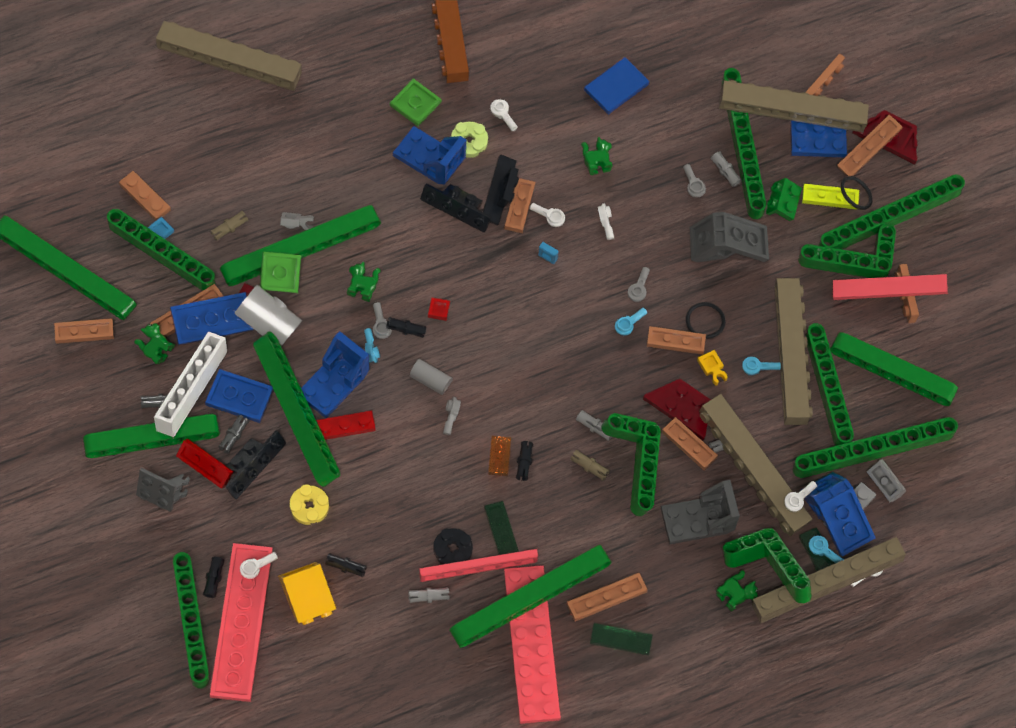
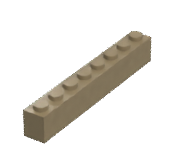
(229, 55)
(793, 106)
(792, 351)
(753, 462)
(832, 578)

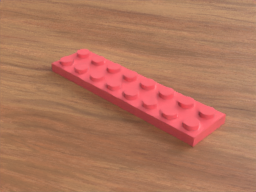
(240, 627)
(533, 654)

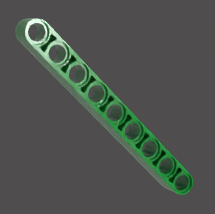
(746, 151)
(897, 208)
(303, 243)
(66, 268)
(296, 409)
(881, 441)
(530, 596)

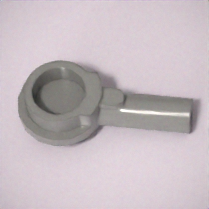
(696, 187)
(637, 291)
(379, 327)
(453, 408)

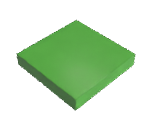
(415, 102)
(280, 272)

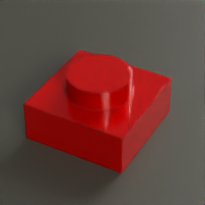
(439, 309)

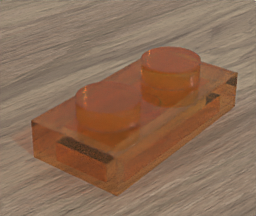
(499, 456)

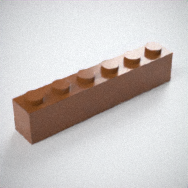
(451, 40)

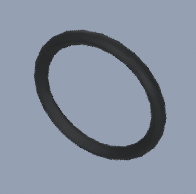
(863, 185)
(710, 305)

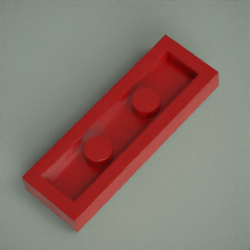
(347, 425)
(204, 463)

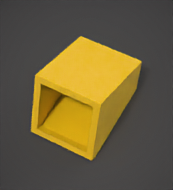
(307, 593)

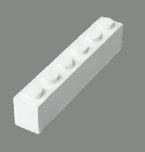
(190, 384)

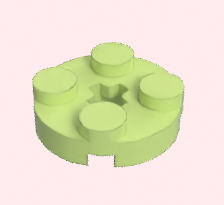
(473, 130)

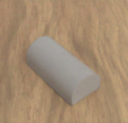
(430, 376)
(886, 481)

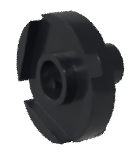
(449, 537)

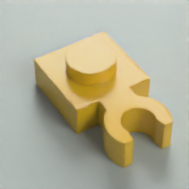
(712, 365)

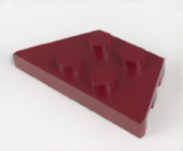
(902, 144)
(682, 402)

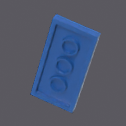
(213, 315)

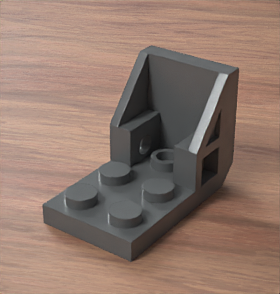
(725, 235)
(702, 518)

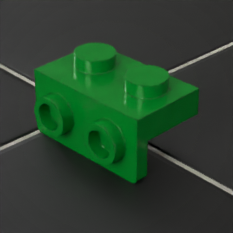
(784, 199)

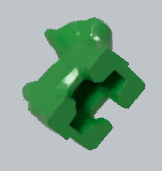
(597, 157)
(362, 283)
(157, 343)
(735, 592)

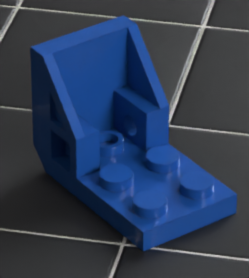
(431, 157)
(341, 372)
(841, 511)

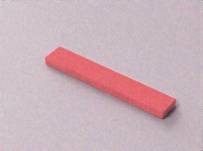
(890, 287)
(478, 565)

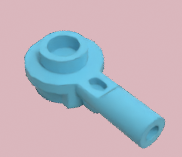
(625, 326)
(369, 347)
(752, 365)
(819, 546)

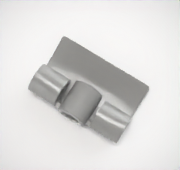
(267, 314)

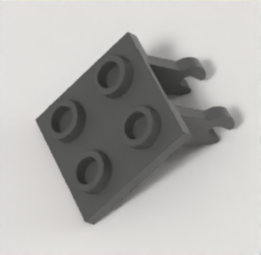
(159, 490)

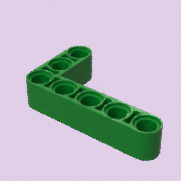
(853, 258)
(642, 458)
(769, 545)

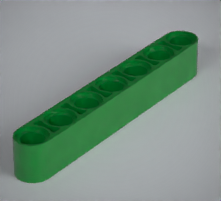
(157, 242)
(894, 369)
(829, 377)
(146, 437)
(194, 628)

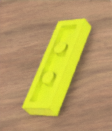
(828, 196)

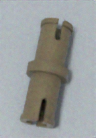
(229, 225)
(589, 465)

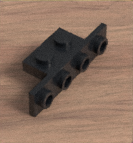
(501, 188)
(457, 204)
(251, 461)

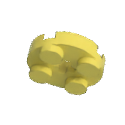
(310, 515)

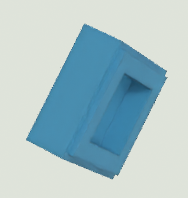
(161, 228)
(548, 253)

